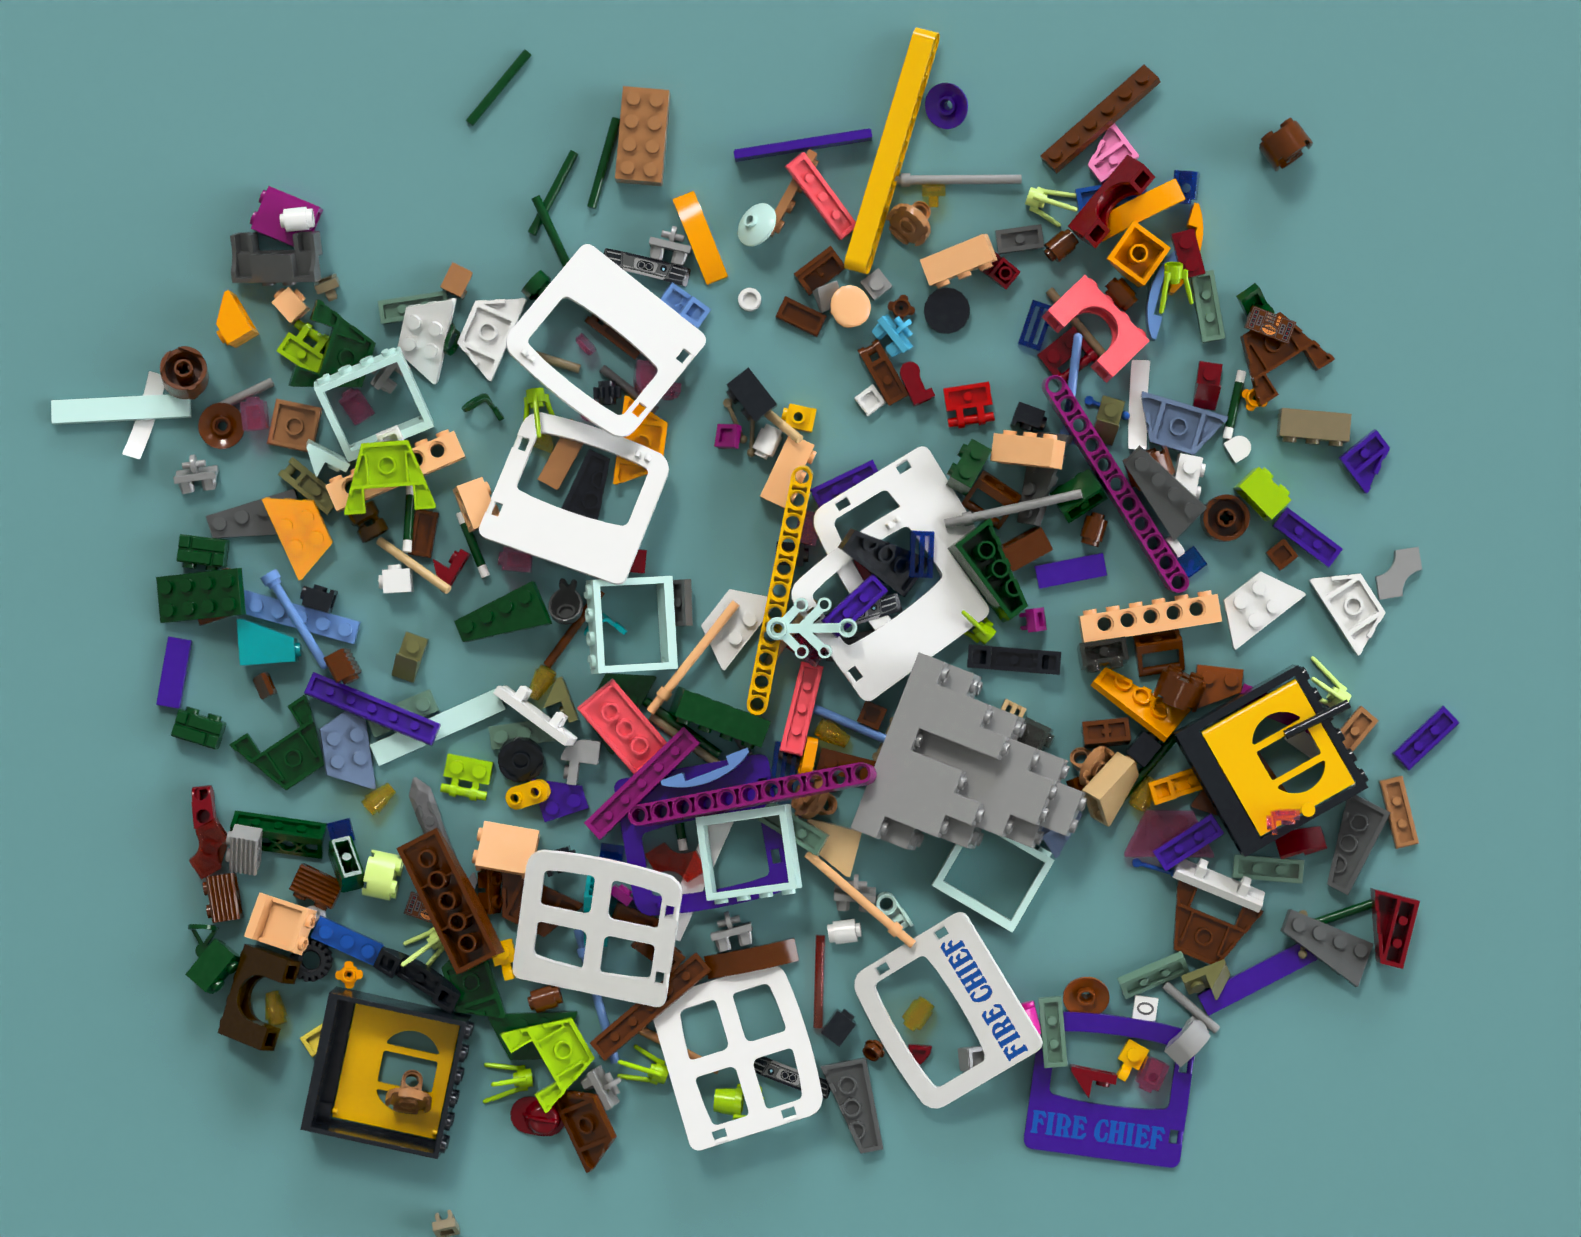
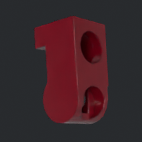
(911, 379)
(203, 805)

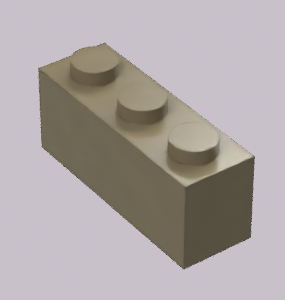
(1313, 426)

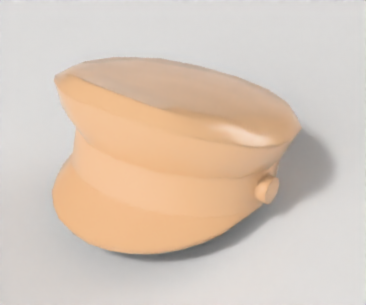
(850, 306)

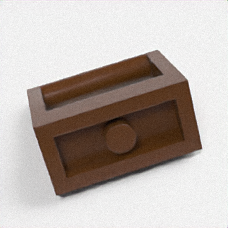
(996, 490)
(1156, 643)

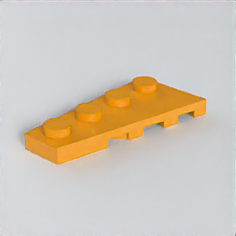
(1139, 703)

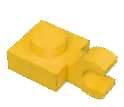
(505, 959)
(1132, 1056)

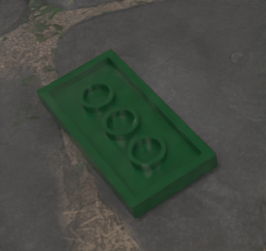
(201, 595)

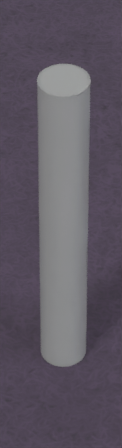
(252, 391)
(1190, 1006)

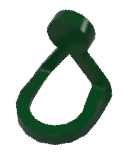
(451, 351)
(476, 401)
(202, 946)

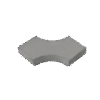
(1392, 581)

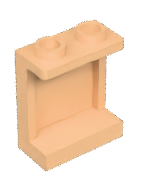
(505, 848)
(281, 924)

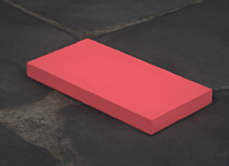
(622, 725)

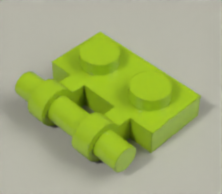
(300, 352)
(470, 770)

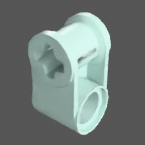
(895, 912)

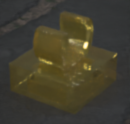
(933, 192)

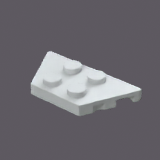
(487, 332)
(424, 336)
(1257, 605)
(1351, 607)
(739, 627)

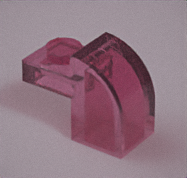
(644, 373)

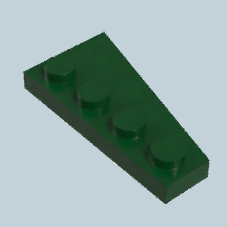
(510, 613)

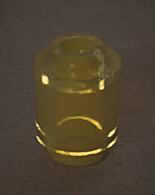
(918, 1013)

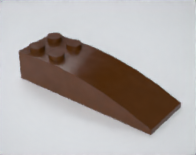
(450, 901)

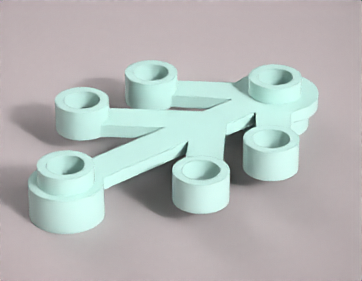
(807, 628)

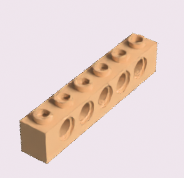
(452, 454)
(1209, 614)

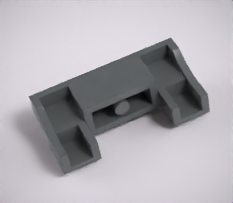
(274, 266)

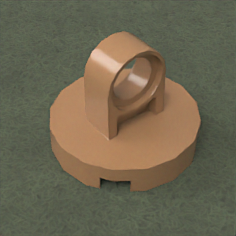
(909, 223)
(1092, 764)
(812, 805)
(407, 1098)

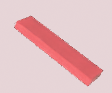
(821, 195)
(801, 709)

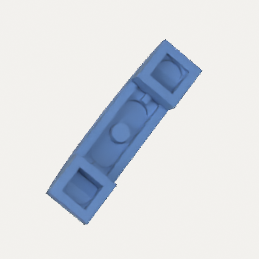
(1153, 321)
(733, 759)

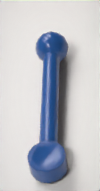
(1089, 400)
(1137, 862)

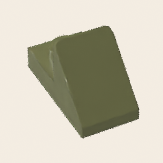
(1108, 418)
(409, 657)
(561, 694)
(1210, 976)

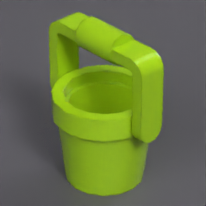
(730, 1101)

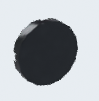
(946, 310)
(520, 759)

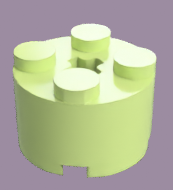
(382, 875)

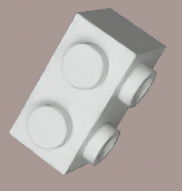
(1188, 470)

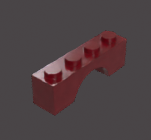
(1127, 179)

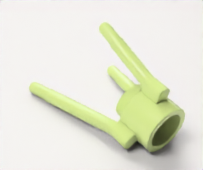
(1037, 198)
(1335, 694)
(433, 941)

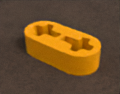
(808, 758)

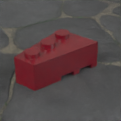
(1392, 926)

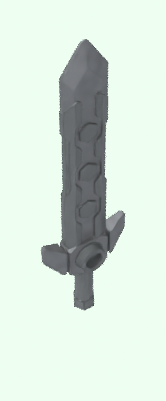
(429, 814)

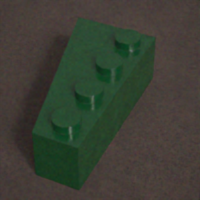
(989, 570)
(719, 717)

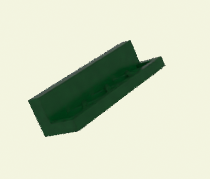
(285, 829)

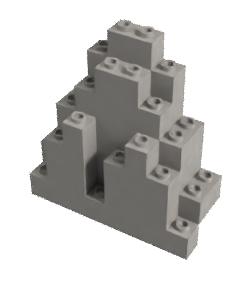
(960, 770)

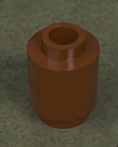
(1060, 245)
(1121, 293)
(1093, 529)
(545, 998)

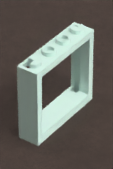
(368, 365)
(666, 618)
(790, 850)
(1042, 854)

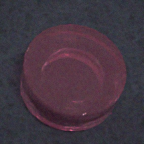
(585, 344)

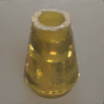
(541, 681)
(831, 733)
(1141, 797)
(377, 799)
(274, 1009)

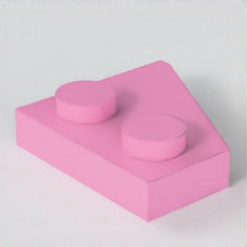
(1110, 153)

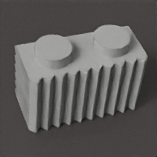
(245, 849)

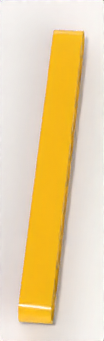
(891, 150)
(779, 578)

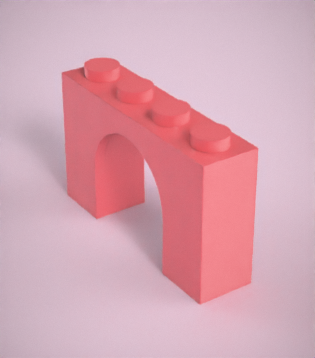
(1088, 298)

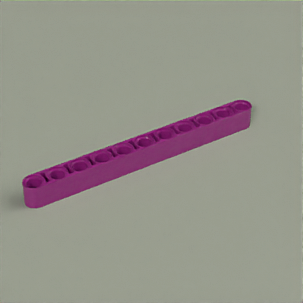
(1125, 490)
(762, 797)

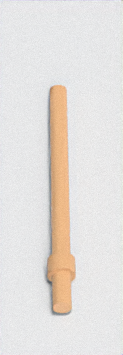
(664, 693)
(894, 928)

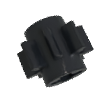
(607, 392)

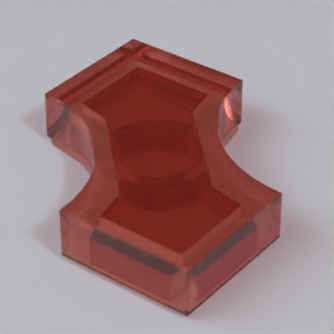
(210, 838)
(666, 859)

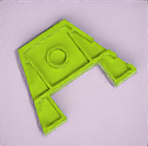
(387, 466)
(560, 1049)

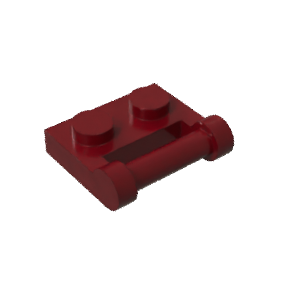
(1060, 352)

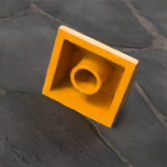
(1138, 254)
(234, 322)

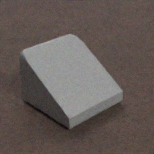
(824, 294)
(970, 1057)

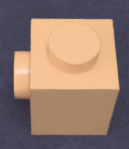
(290, 304)

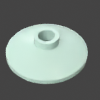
(756, 224)

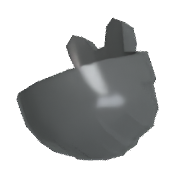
(566, 603)

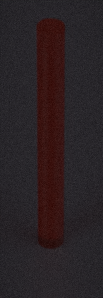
(819, 981)

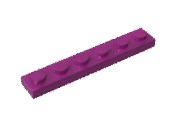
(642, 783)

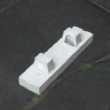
(552, 726)
(1219, 885)

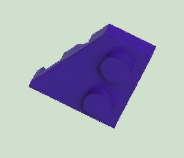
(1365, 459)
(562, 800)

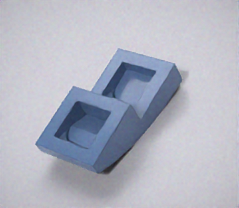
(685, 304)

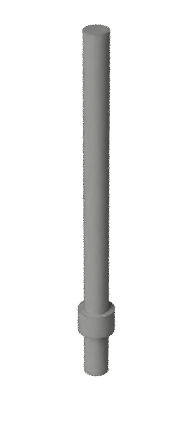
(906, 179)
(968, 518)

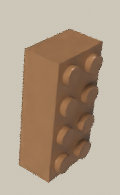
(642, 136)

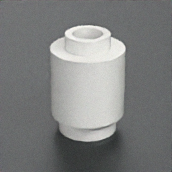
(297, 219)
(767, 441)
(844, 931)

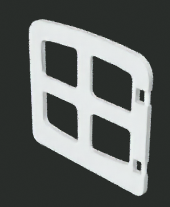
(597, 926)
(738, 1055)

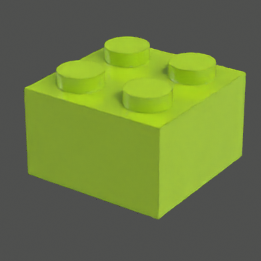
(1263, 493)

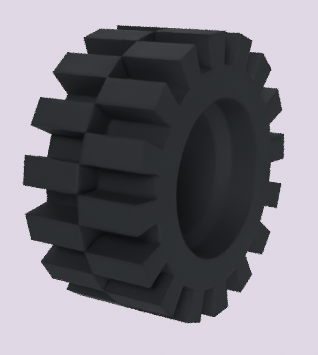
(324, 965)

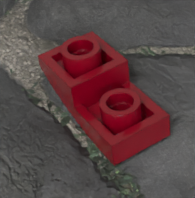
(1002, 272)
(1301, 840)

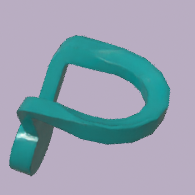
(618, 626)

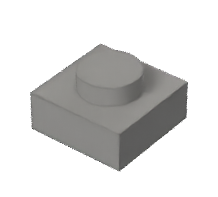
(876, 284)

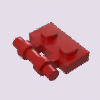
(967, 397)

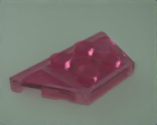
(1159, 827)

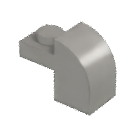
(581, 752)
(1188, 1041)

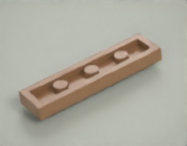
(787, 203)

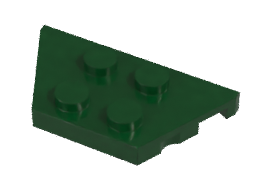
(634, 686)
(477, 990)
(522, 1020)

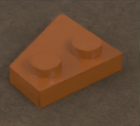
(1220, 683)

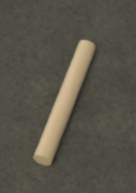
(785, 427)

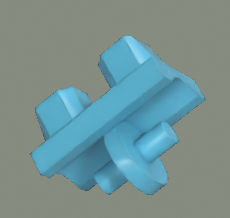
(888, 326)

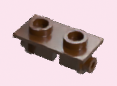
(492, 897)

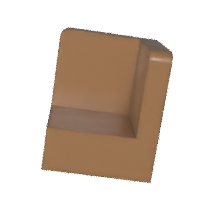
(456, 280)

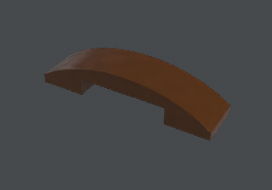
(752, 958)

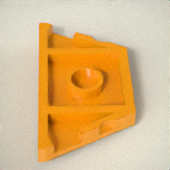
(649, 433)
(299, 530)

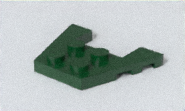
(344, 347)
(292, 756)

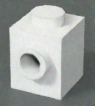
(396, 580)

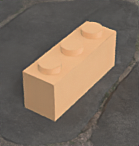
(959, 261)
(1028, 450)
(790, 457)

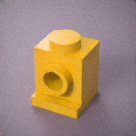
(806, 423)

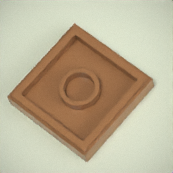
(293, 425)

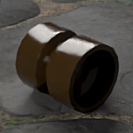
(369, 533)

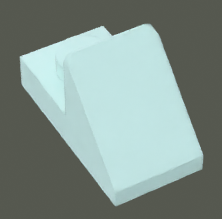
(320, 454)

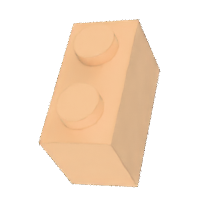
(474, 501)

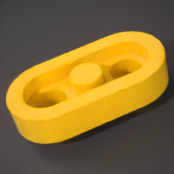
(526, 794)

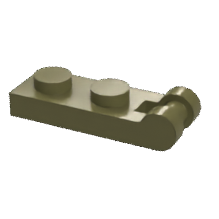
(308, 485)

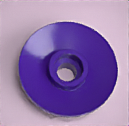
(937, 107)

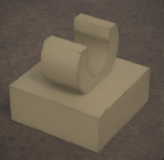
(328, 286)
(445, 1227)

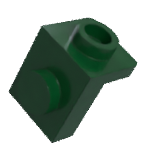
(1253, 297)

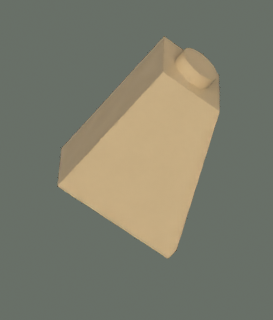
(1110, 788)
(840, 846)

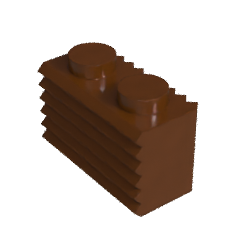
(343, 666)
(316, 886)
(223, 897)

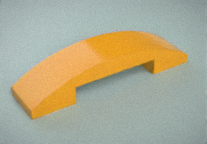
(1144, 207)
(1194, 221)
(700, 238)
(1174, 786)

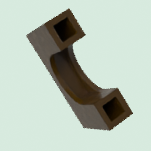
(238, 1017)

